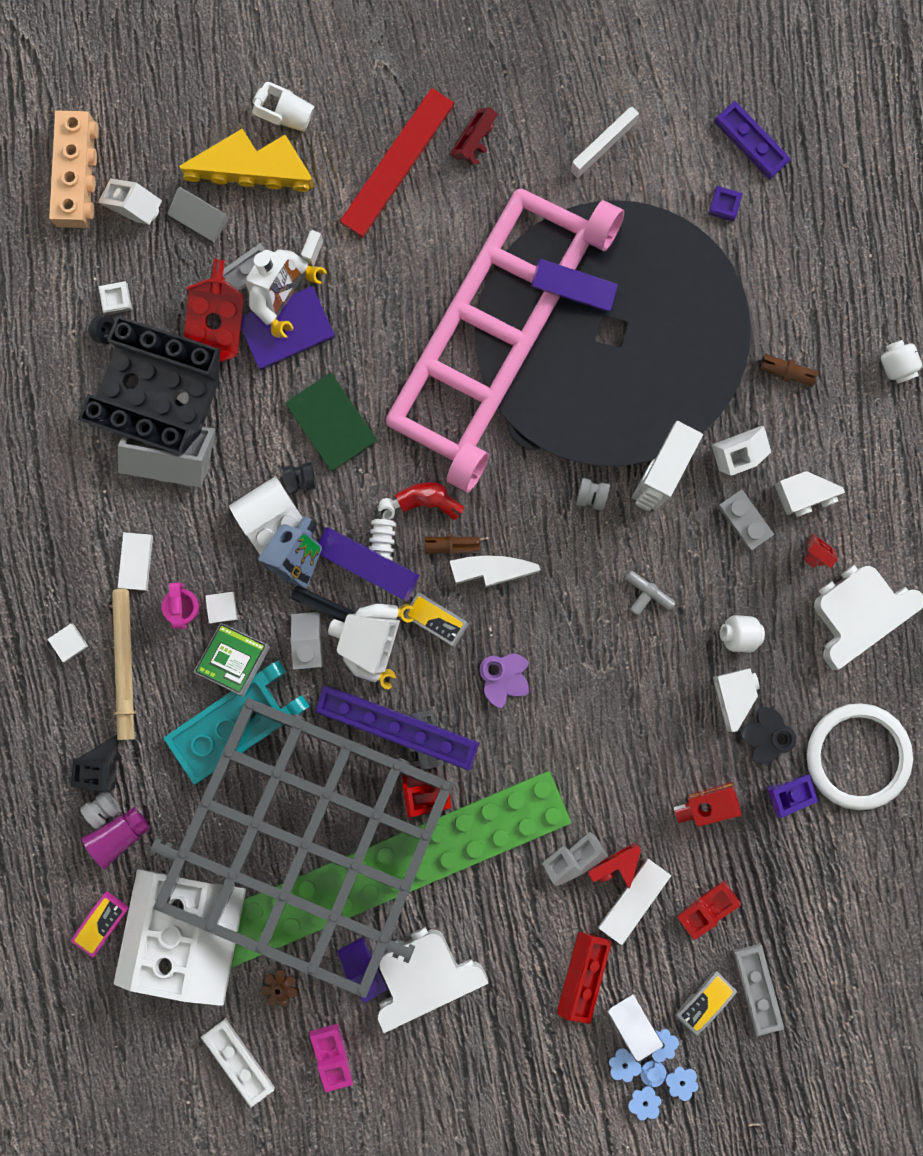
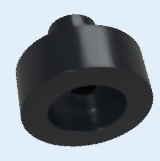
(100, 328)

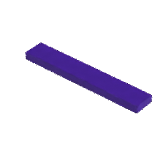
(397, 727)

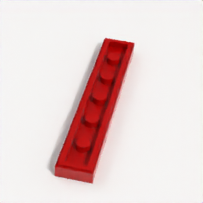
(397, 163)

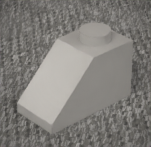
(306, 641)

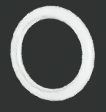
(829, 790)

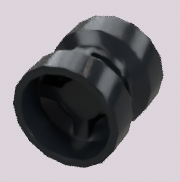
(306, 477)

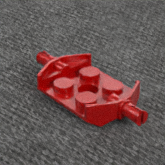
(216, 297)

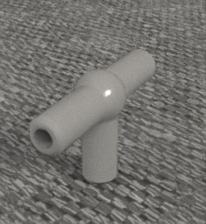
(649, 591)

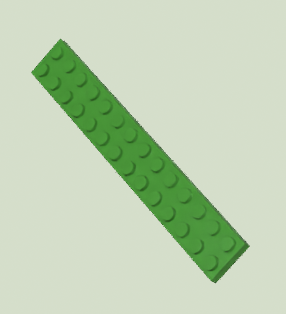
(457, 843)

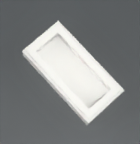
(135, 561)

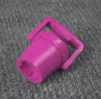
(179, 606)

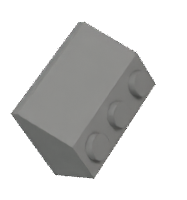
(155, 463)

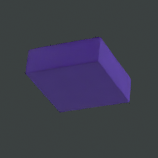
(725, 203)

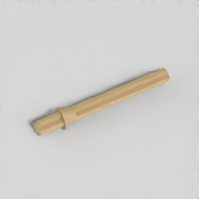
(123, 665)

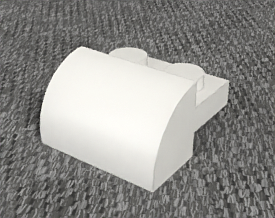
(264, 511)

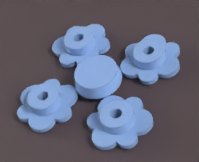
(653, 1075)

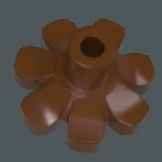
(283, 984)

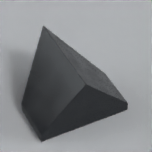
(97, 767)

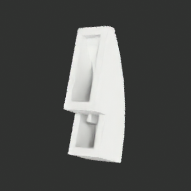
(492, 569)

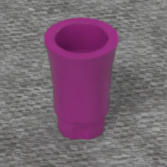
(115, 837)

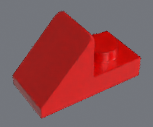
(623, 860)

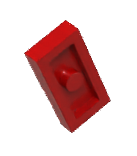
(820, 553)

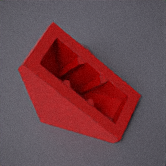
(420, 797)

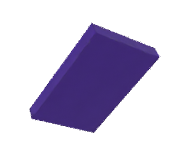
(308, 331)

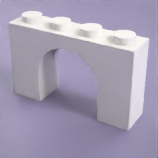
(666, 470)

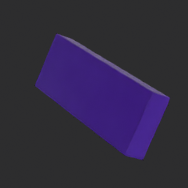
(752, 140)
(574, 285)

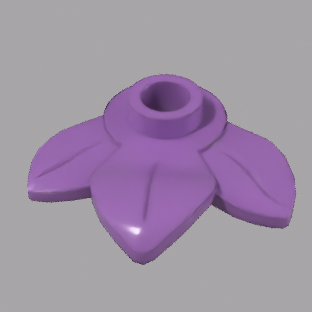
(507, 681)

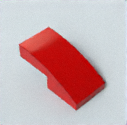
(708, 910)

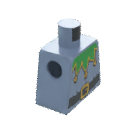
(293, 552)

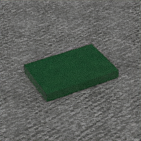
(331, 422)

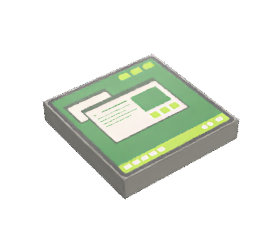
(231, 659)

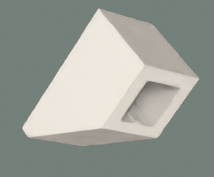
(742, 451)
(806, 490)

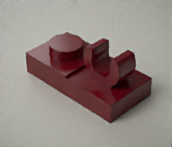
(478, 127)

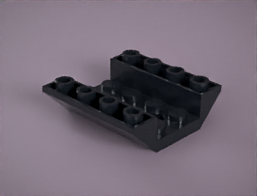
(165, 368)

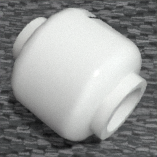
(901, 361)
(742, 633)

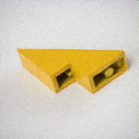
(239, 162)

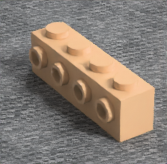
(72, 169)

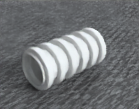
(382, 537)

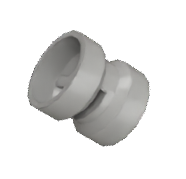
(586, 492)
(100, 809)

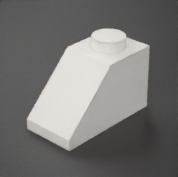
(130, 201)
(736, 696)

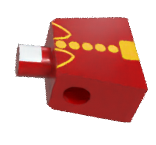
(721, 799)

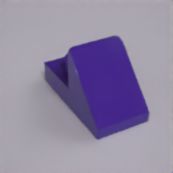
(792, 795)
(355, 961)

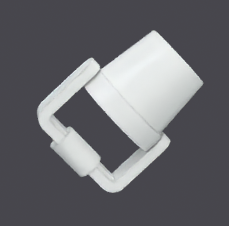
(290, 110)

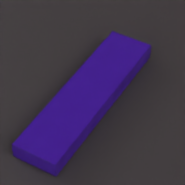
(368, 564)

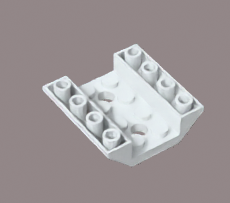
(197, 957)

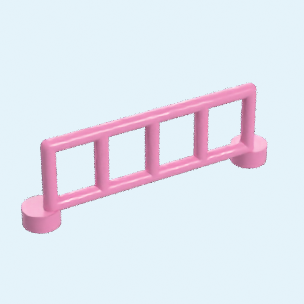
(466, 457)

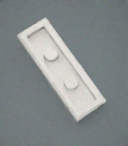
(604, 142)
(634, 901)
(238, 1062)

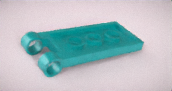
(203, 738)

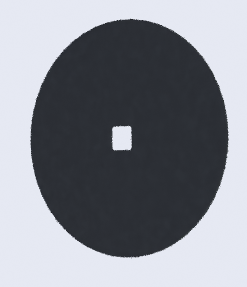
(677, 357)

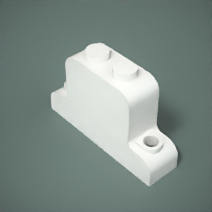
(861, 612)
(426, 981)

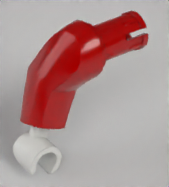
(422, 494)

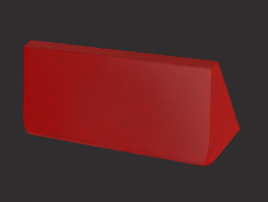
(584, 978)

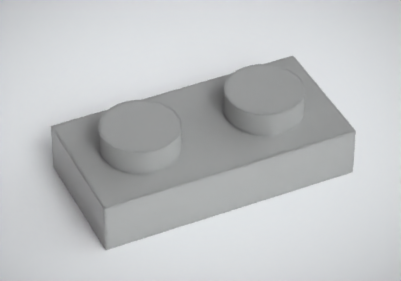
(745, 520)

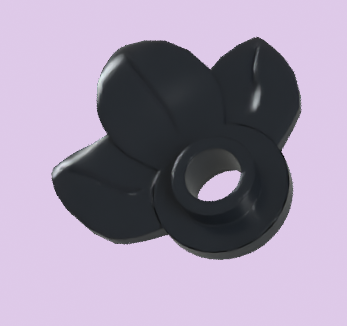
(764, 735)

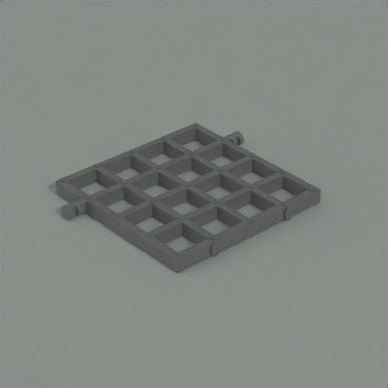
(305, 845)

